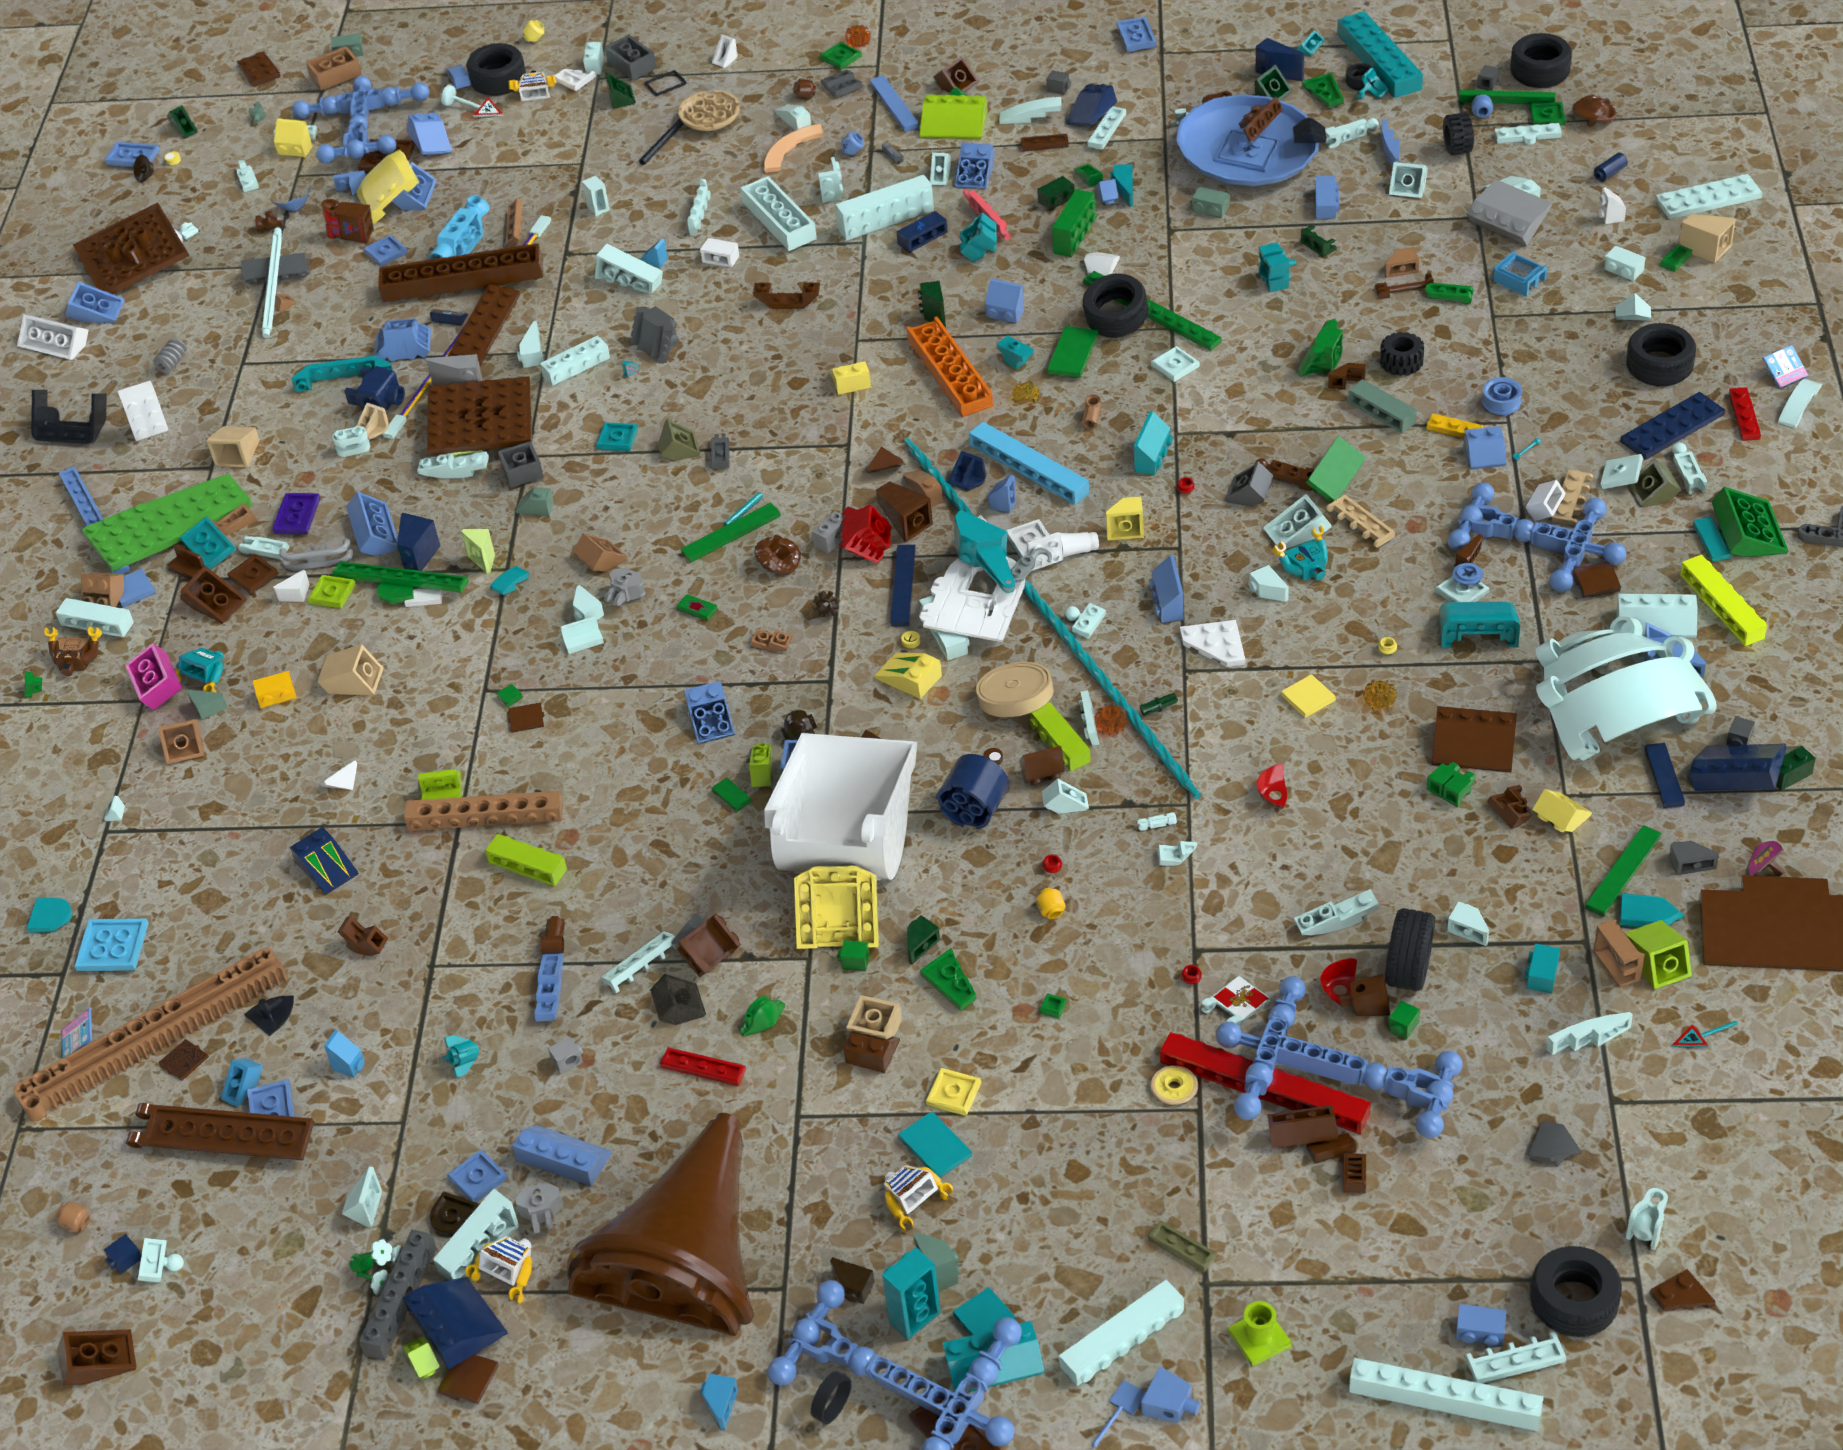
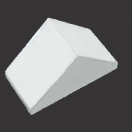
(725, 52)
(293, 588)

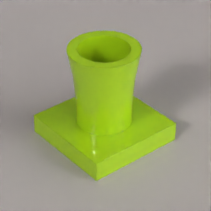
(1259, 1333)

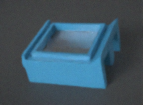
(1518, 272)

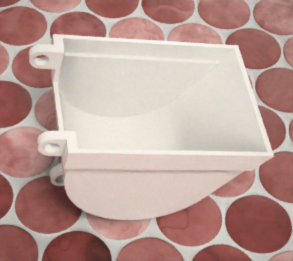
(842, 804)

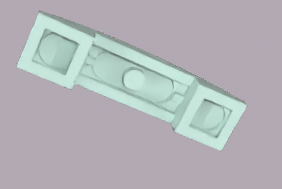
(1798, 402)

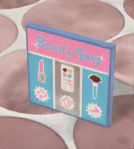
(1785, 366)
(77, 1033)

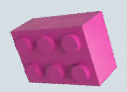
(153, 676)

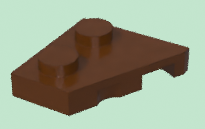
(1681, 1292)

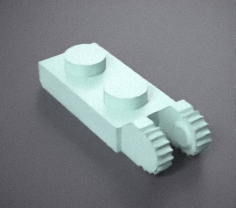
(262, 546)

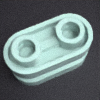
(351, 441)

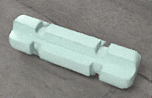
(1156, 821)

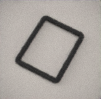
(666, 90)

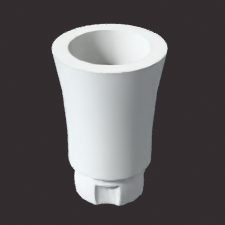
(1079, 543)

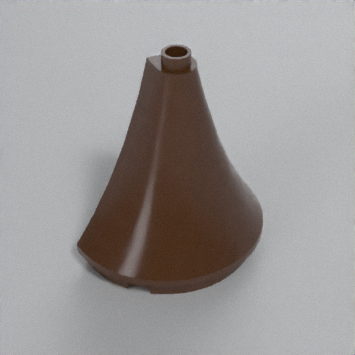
(677, 1243)

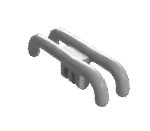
(317, 557)

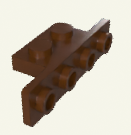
(1259, 118)

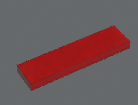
(703, 1066)

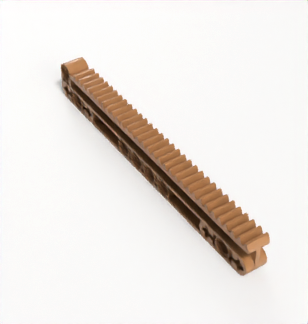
(148, 1033)

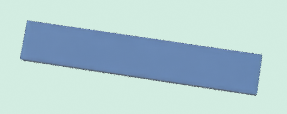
(894, 103)

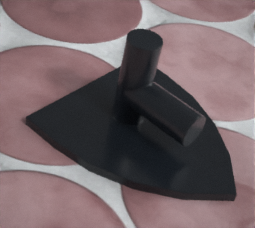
(271, 1013)

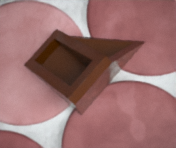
(884, 460)

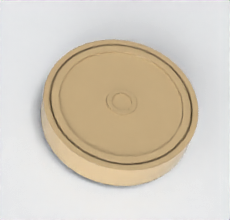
(1015, 689)

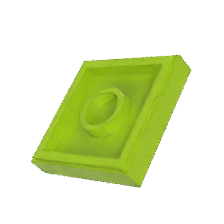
(331, 591)

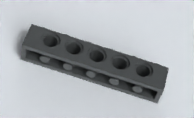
(390, 1308)

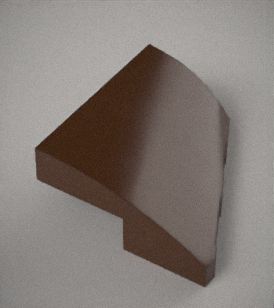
(1511, 806)

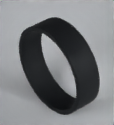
(823, 1393)

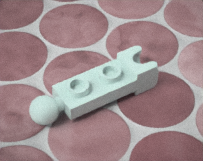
(1349, 131)
(1688, 468)

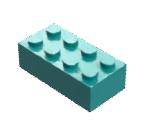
(911, 1293)

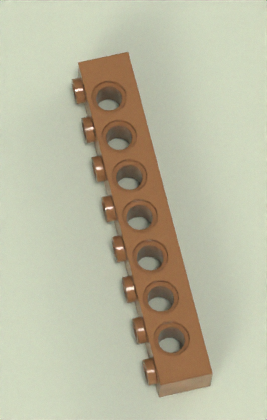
(483, 810)

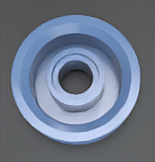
(1502, 396)

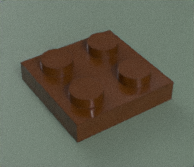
(252, 573)

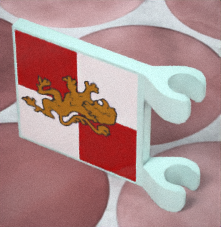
(1237, 999)

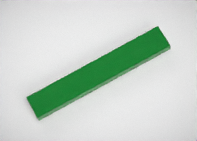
(1508, 97)
(730, 532)
(1623, 871)

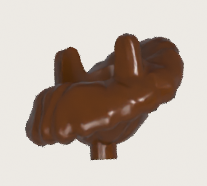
(1595, 110)
(778, 554)

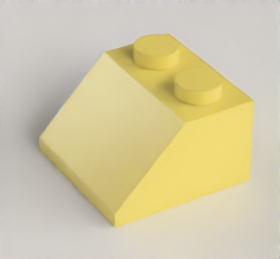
(292, 138)
(851, 378)
(1125, 519)
(1560, 810)

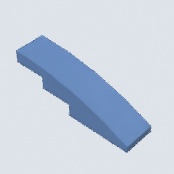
(1389, 144)
(549, 987)

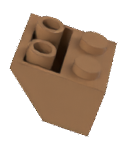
(102, 588)

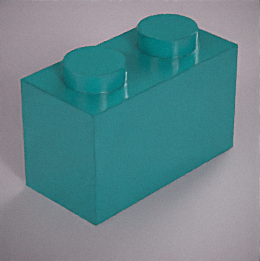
(1543, 968)

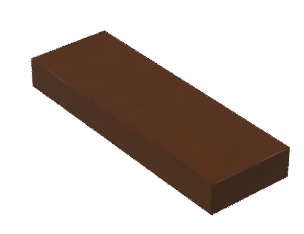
(1044, 142)

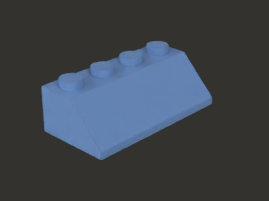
(372, 525)
(560, 1154)

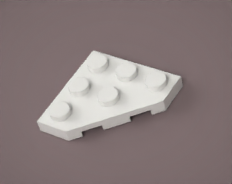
(1215, 641)

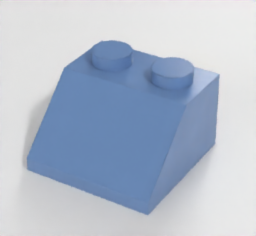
(1004, 301)
(1485, 447)

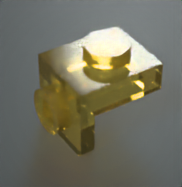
(1025, 390)

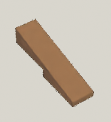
(236, 520)

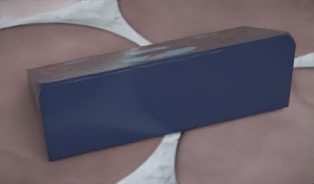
(448, 317)

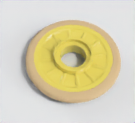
(1174, 1096)

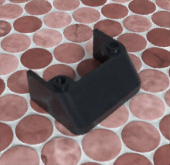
(49, 428)

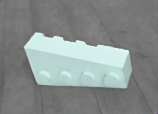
(627, 270)
(487, 1224)

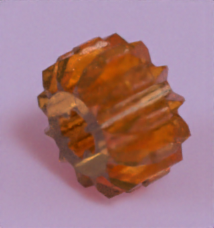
(858, 36)
(1111, 719)

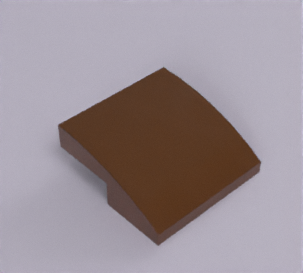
(1596, 579)
(469, 1379)

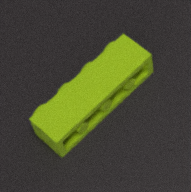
(1058, 732)
(526, 859)

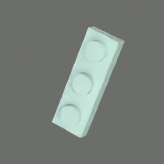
(1088, 718)

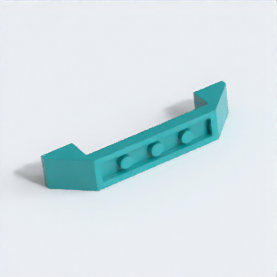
(335, 369)

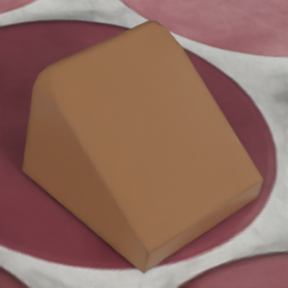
(283, 301)

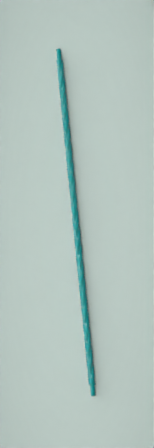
(1075, 646)

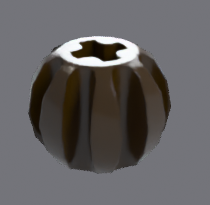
(826, 610)

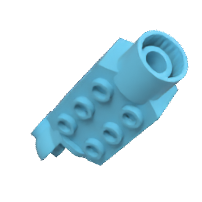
(462, 231)

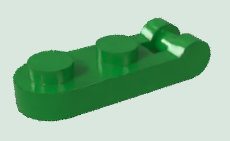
(1449, 292)

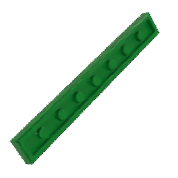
(400, 576)

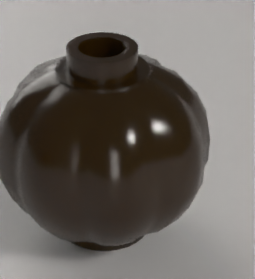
(797, 723)

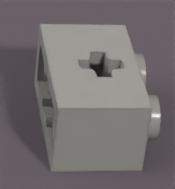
(828, 532)

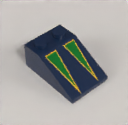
(323, 860)

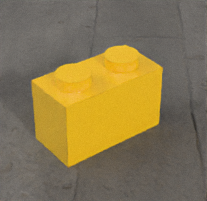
(274, 689)

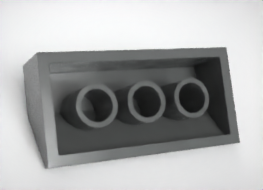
(289, 265)

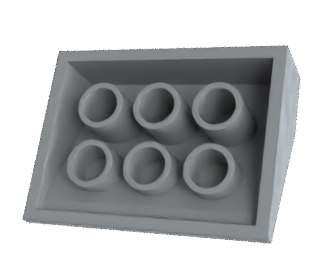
(1509, 211)

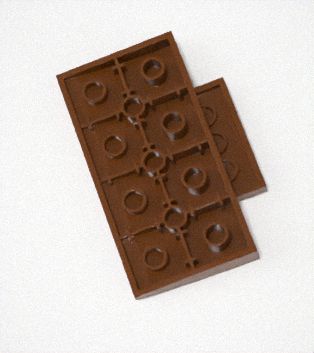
(1773, 924)

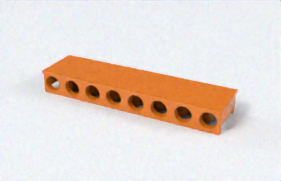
(950, 367)

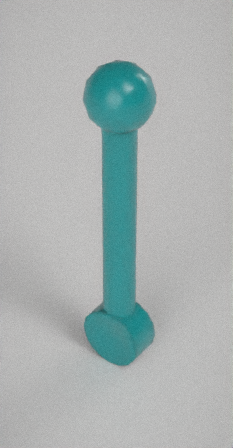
(1516, 456)

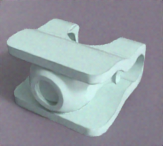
(1648, 1218)

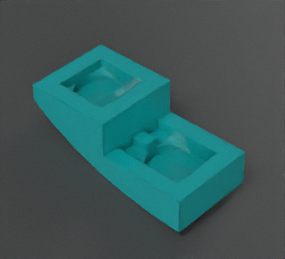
(507, 581)

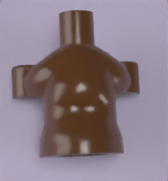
(267, 223)

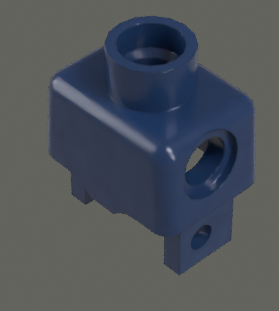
(379, 385)

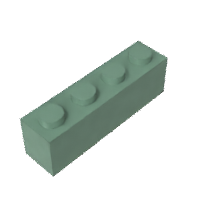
(1382, 406)

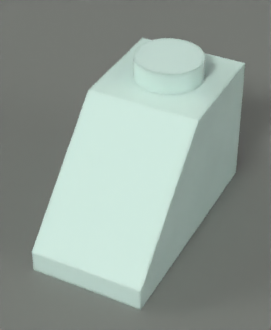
(940, 168)
(1268, 584)
(586, 605)
(1064, 798)
(1468, 923)

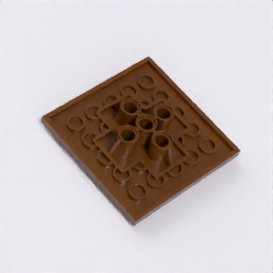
(131, 250)
(479, 415)

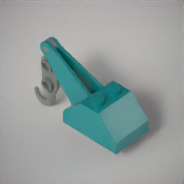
(986, 547)

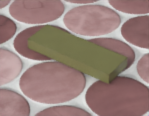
(1182, 1246)

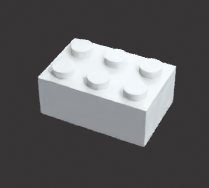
(143, 410)

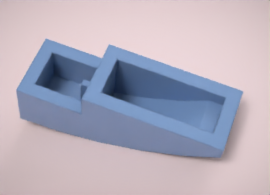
(458, 76)

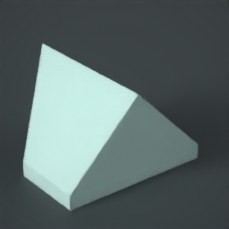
(1633, 309)

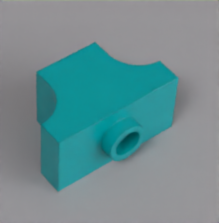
(1014, 352)

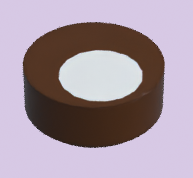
(994, 754)

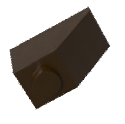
(855, 1279)

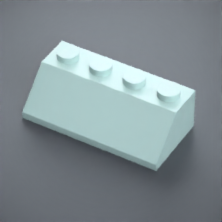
(1666, 611)

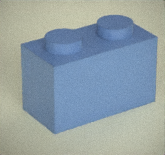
(1481, 1325)

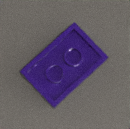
(296, 513)

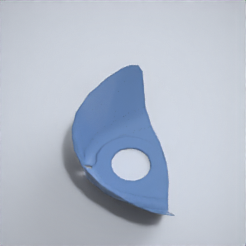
(294, 205)

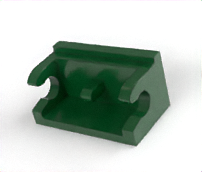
(1316, 242)

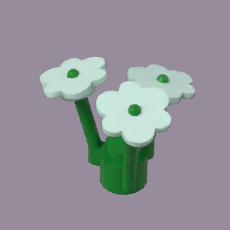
(380, 1253)

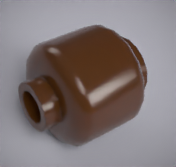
(804, 89)

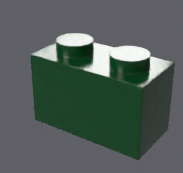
(1055, 193)

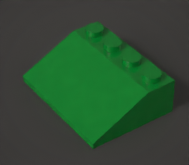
(1748, 524)

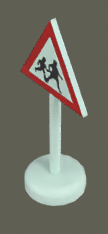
(488, 108)

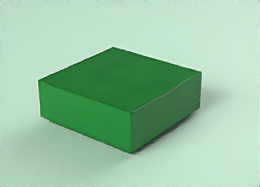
(509, 695)
(1053, 1006)

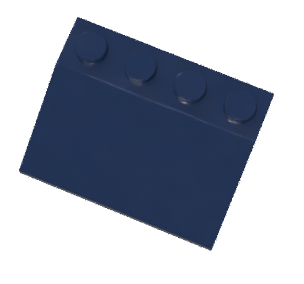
(1737, 767)
(454, 1319)

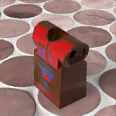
(347, 220)

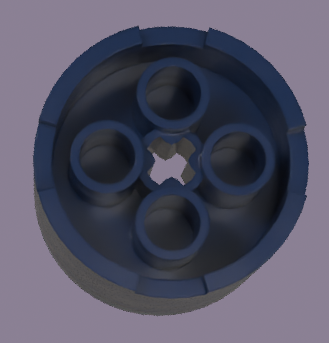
(972, 791)

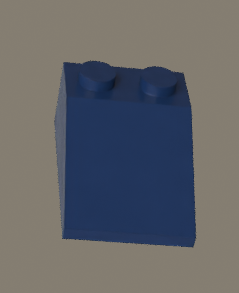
(1287, 59)
(1092, 104)

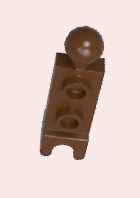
(1288, 473)

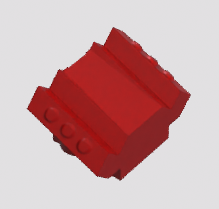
(865, 533)

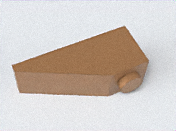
(926, 485)

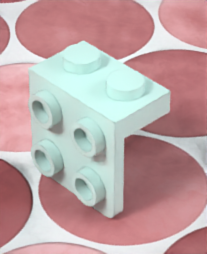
(831, 183)

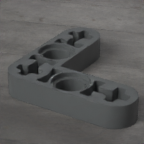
(1807, 533)

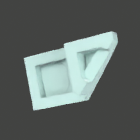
(1175, 854)

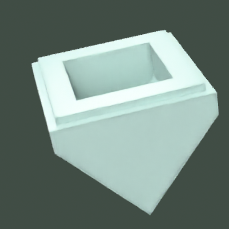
(114, 810)

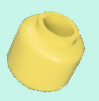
(533, 31)

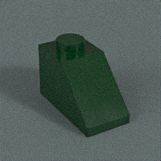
(181, 122)
(921, 937)

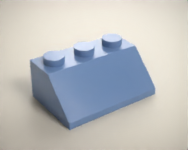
(419, 196)
(1167, 591)

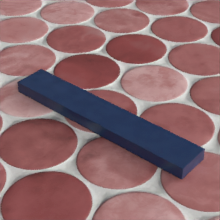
(903, 585)

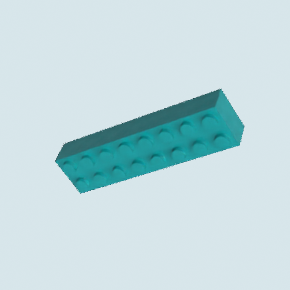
(1376, 49)

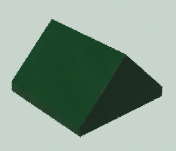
(1272, 84)
(619, 92)

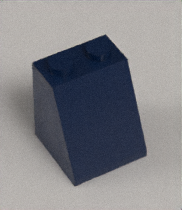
(416, 541)

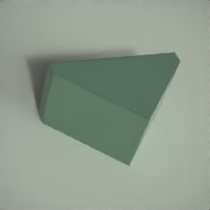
(206, 703)

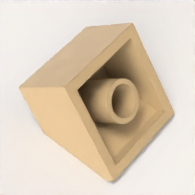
(875, 1017)

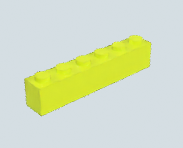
(1723, 600)

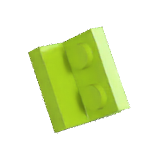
(441, 784)

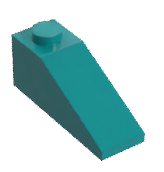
(1124, 181)

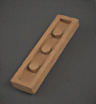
(513, 223)

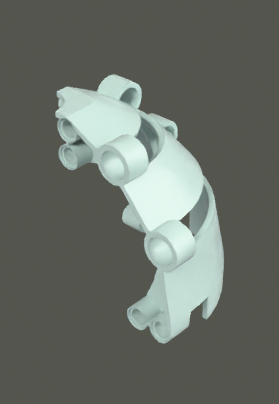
(1621, 698)

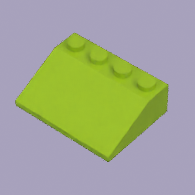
(953, 117)

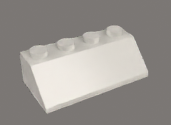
(51, 337)

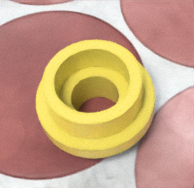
(1387, 646)

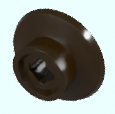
(143, 168)

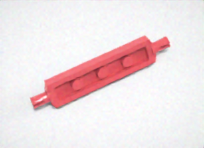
(980, 206)

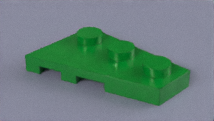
(948, 978)

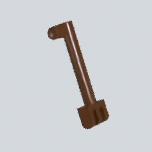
(1384, 291)

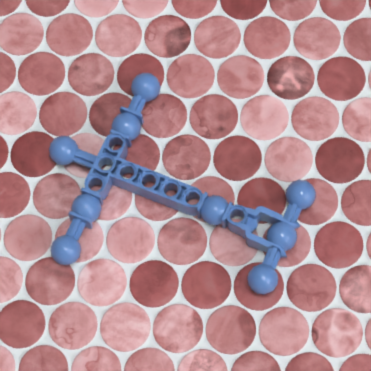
(1334, 1064)
(865, 1362)

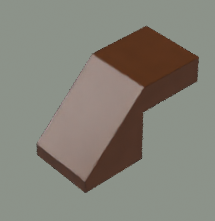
(1350, 371)

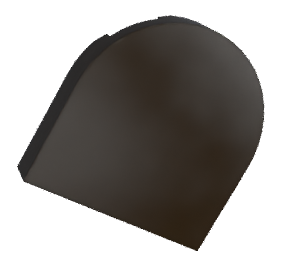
(450, 1213)

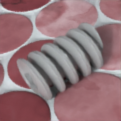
(170, 356)

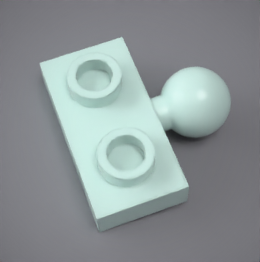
(1086, 621)
(154, 1260)

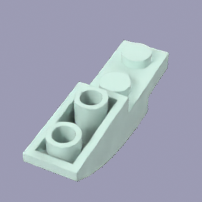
(449, 467)
(1339, 916)

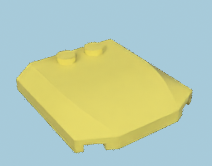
(385, 183)
(836, 906)

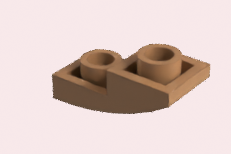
(773, 642)

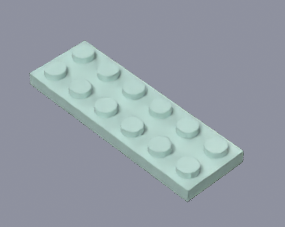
(1708, 196)

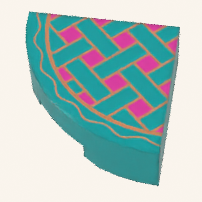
(630, 368)

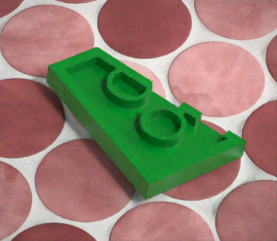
(1325, 89)

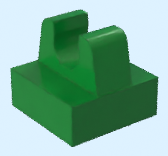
(32, 684)

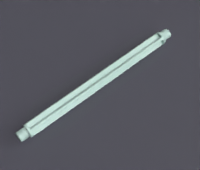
(272, 282)

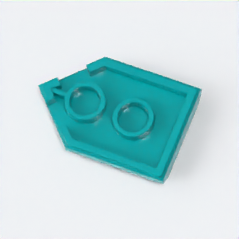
(1645, 909)

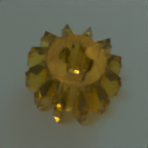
(1380, 694)

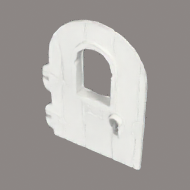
(967, 611)

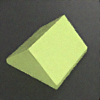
(479, 547)

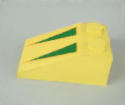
(911, 673)

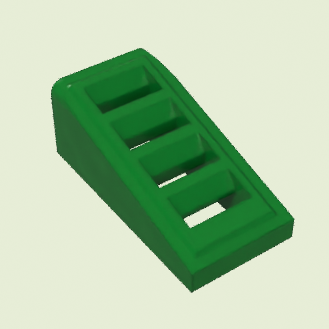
(1089, 174)

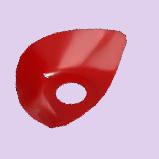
(1273, 780)
(1338, 973)

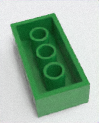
(1074, 223)

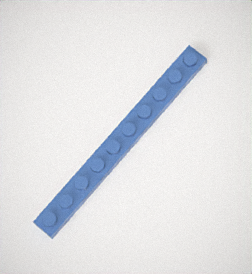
(84, 502)

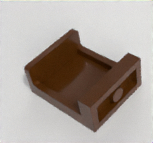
(708, 945)

